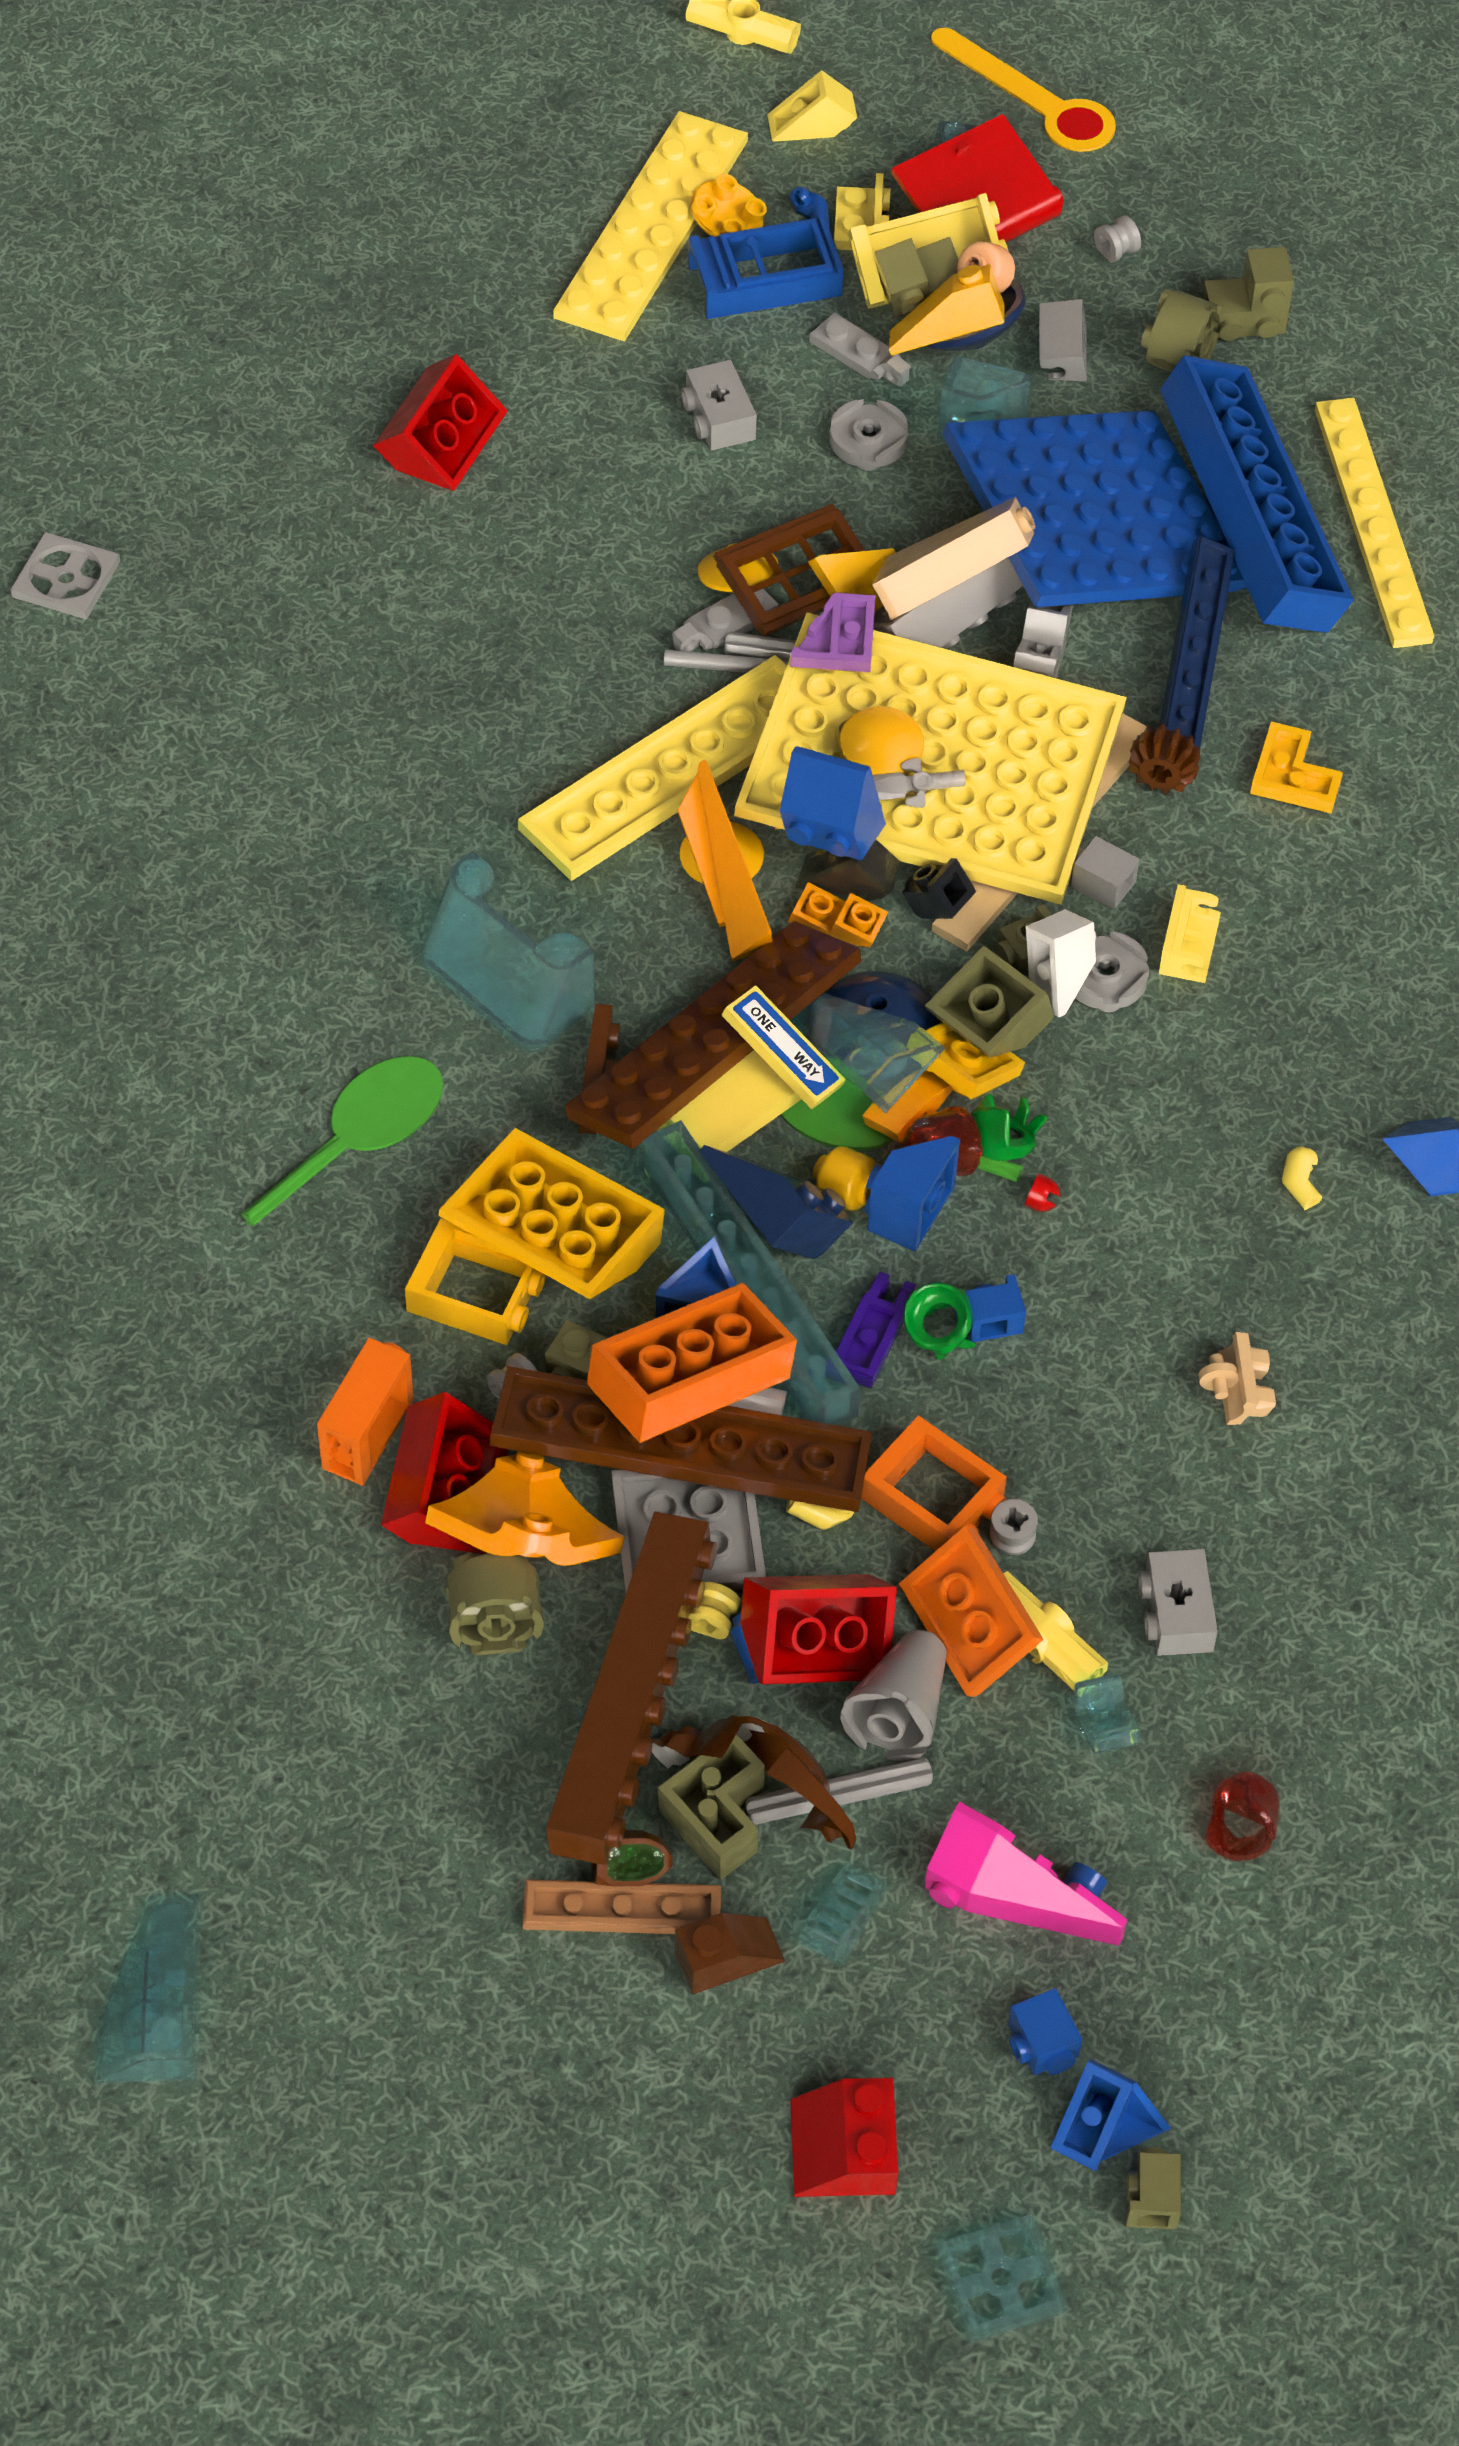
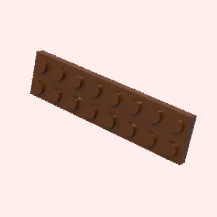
(700, 1044)
(721, 1449)

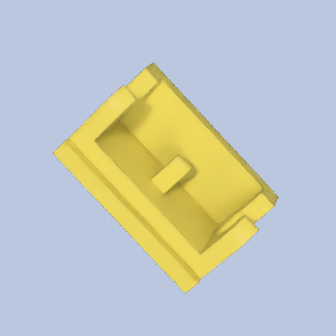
(1190, 935)

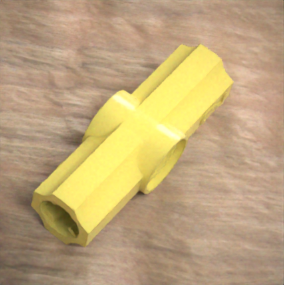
(745, 23)
(1061, 1648)

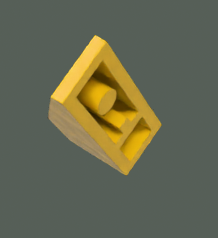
(957, 307)

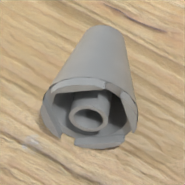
(899, 1698)

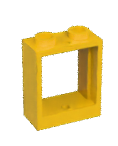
(422, 1286)

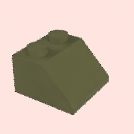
(992, 1005)

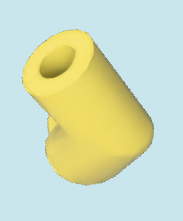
(1296, 1175)
(816, 1515)

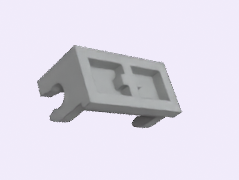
(1063, 339)

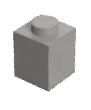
(1104, 872)

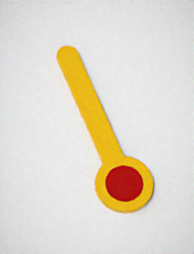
(1069, 122)

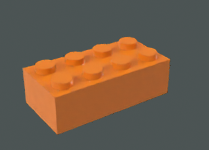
(691, 1362)

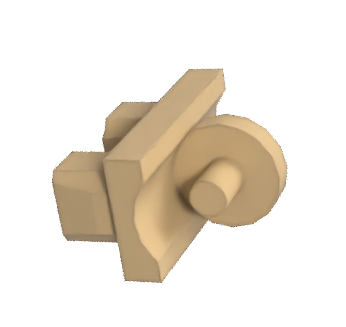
(1233, 1379)

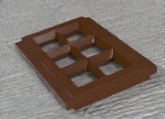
(774, 540)

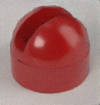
(1039, 1191)

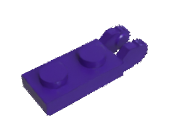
(873, 1331)

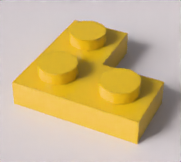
(1287, 778)

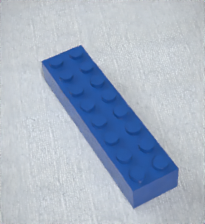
(1256, 495)

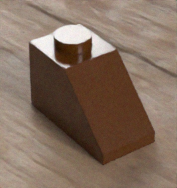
(725, 1949)

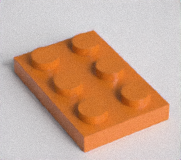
(971, 1611)

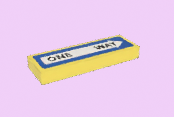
(783, 1047)

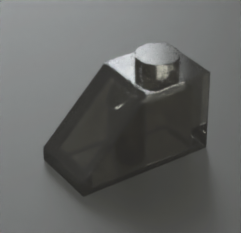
(843, 875)

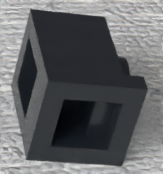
(932, 885)

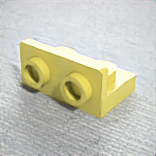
(859, 207)

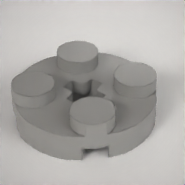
(867, 451)
(1129, 975)

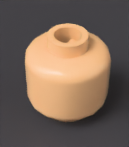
(988, 253)

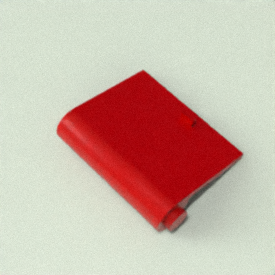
(979, 162)

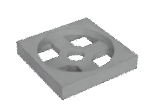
(77, 606)

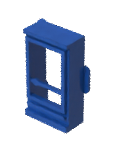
(732, 295)

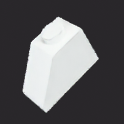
(1060, 956)

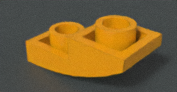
(849, 920)
(920, 1099)

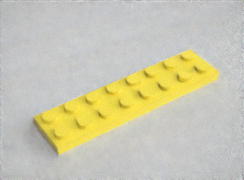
(648, 227)
(654, 775)

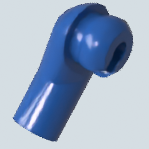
(809, 204)

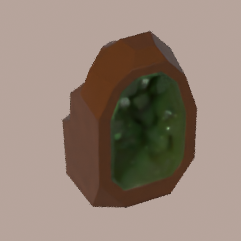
(636, 1862)

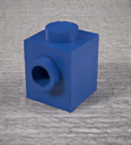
(1044, 2034)

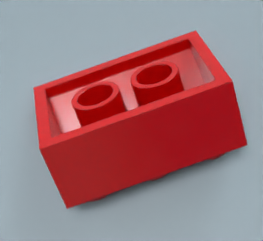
(441, 424)
(438, 1457)
(817, 1626)

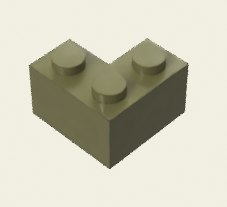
(912, 273)
(1257, 301)
(706, 1803)

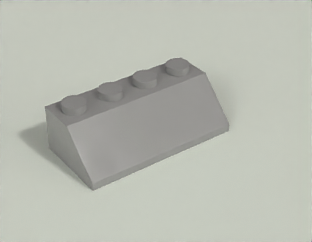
(957, 609)

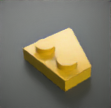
(851, 572)

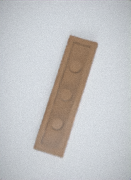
(624, 1909)

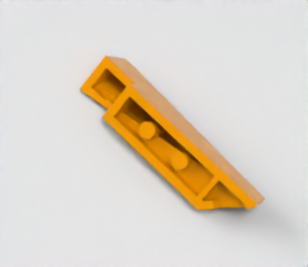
(723, 867)

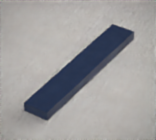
(1197, 638)

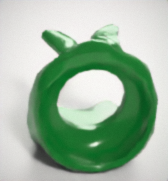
(995, 1126)
(924, 1303)

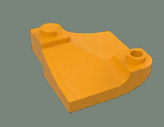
(526, 1513)

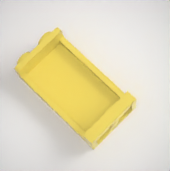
(962, 222)
(736, 1104)

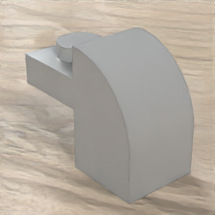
(1043, 639)

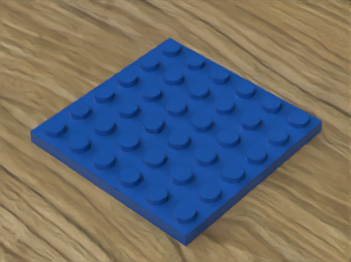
(1105, 502)

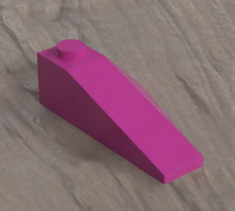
(993, 1878)

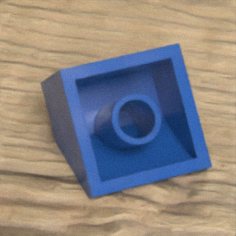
(831, 804)
(911, 1190)

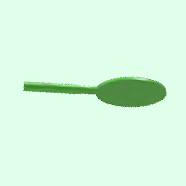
(370, 1114)
(841, 1123)

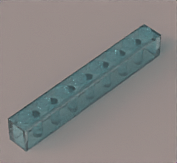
(706, 1210)

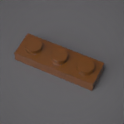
(603, 1037)

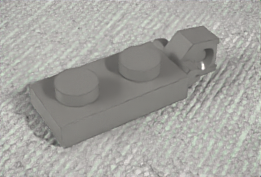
(859, 350)
(713, 623)

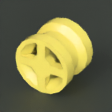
(715, 1611)

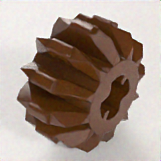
(1164, 759)

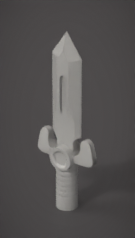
(897, 785)

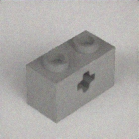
(719, 405)
(1191, 1623)

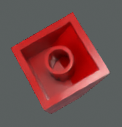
(845, 2139)

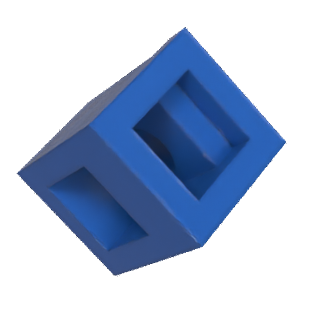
(996, 1310)

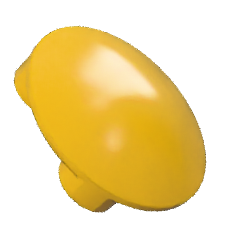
(726, 207)
(881, 739)

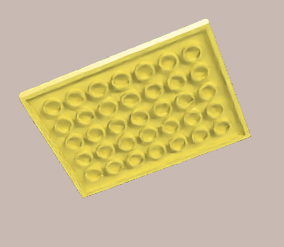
(1023, 739)

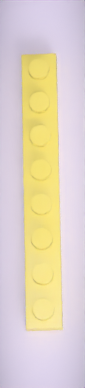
(1374, 523)

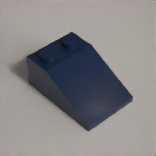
(784, 1208)

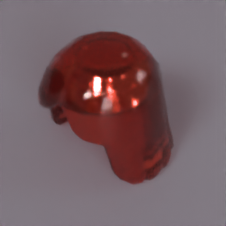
(949, 1122)
(1249, 1797)

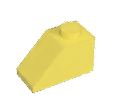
(813, 111)

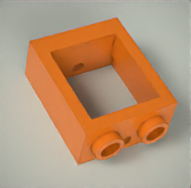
(365, 1411)
(899, 1458)

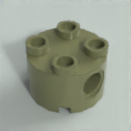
(1181, 329)
(493, 1603)

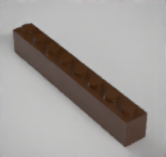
(631, 1689)

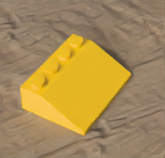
(556, 1215)

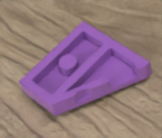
(839, 636)

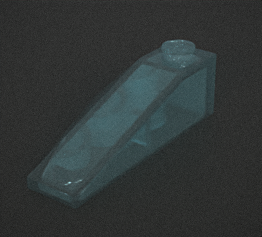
(868, 1047)

